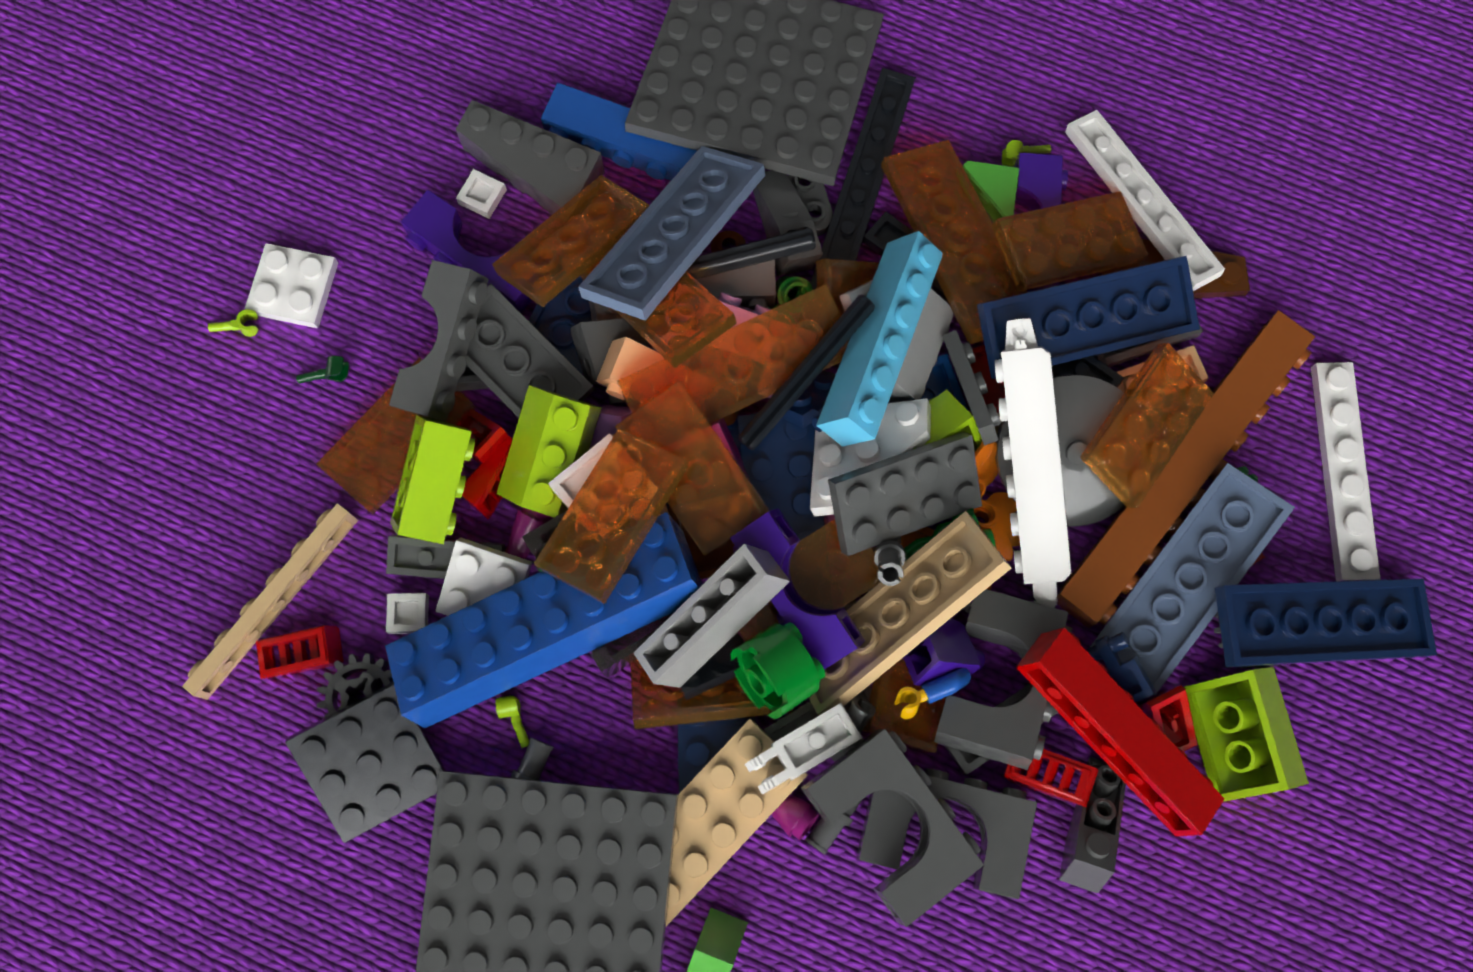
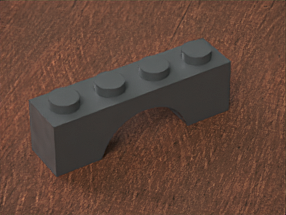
(432, 383)

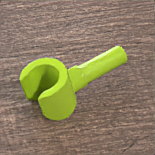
(1014, 147)
(237, 324)
(510, 707)

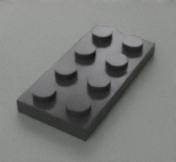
(514, 354)
(905, 493)

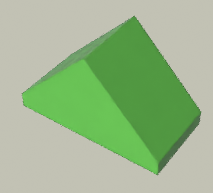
(994, 186)
(718, 943)

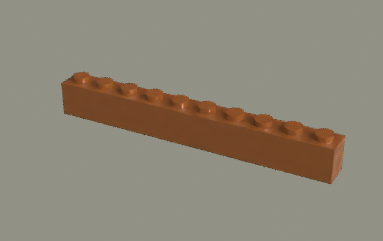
(1220, 427)

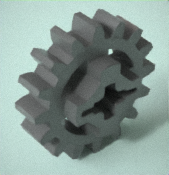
(367, 682)

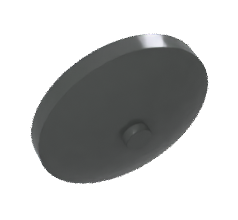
(1080, 411)

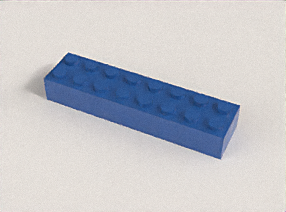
(535, 629)

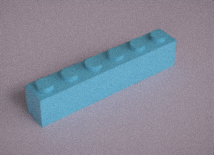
(881, 343)

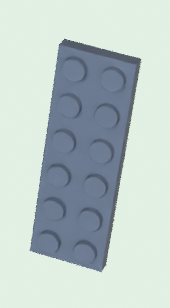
(672, 232)
(1206, 552)

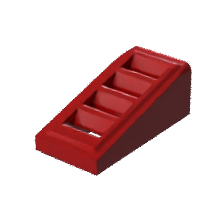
(483, 483)
(324, 650)
(1054, 760)

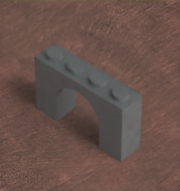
(1011, 731)
(1002, 818)
(943, 853)

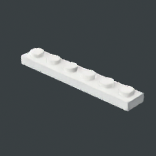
(1143, 197)
(1345, 472)

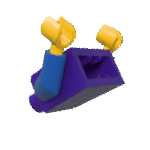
(940, 666)

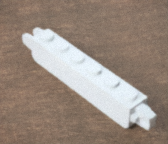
(1035, 461)

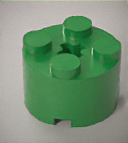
(777, 669)

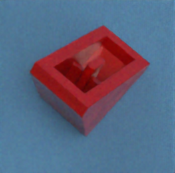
(485, 432)
(1173, 715)

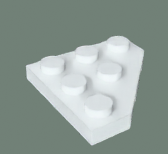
(901, 429)

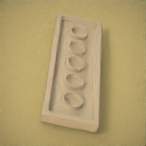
(899, 617)
(722, 812)

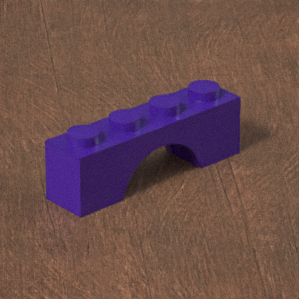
(1040, 185)
(437, 227)
(825, 632)

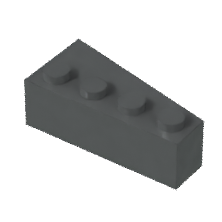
(529, 157)

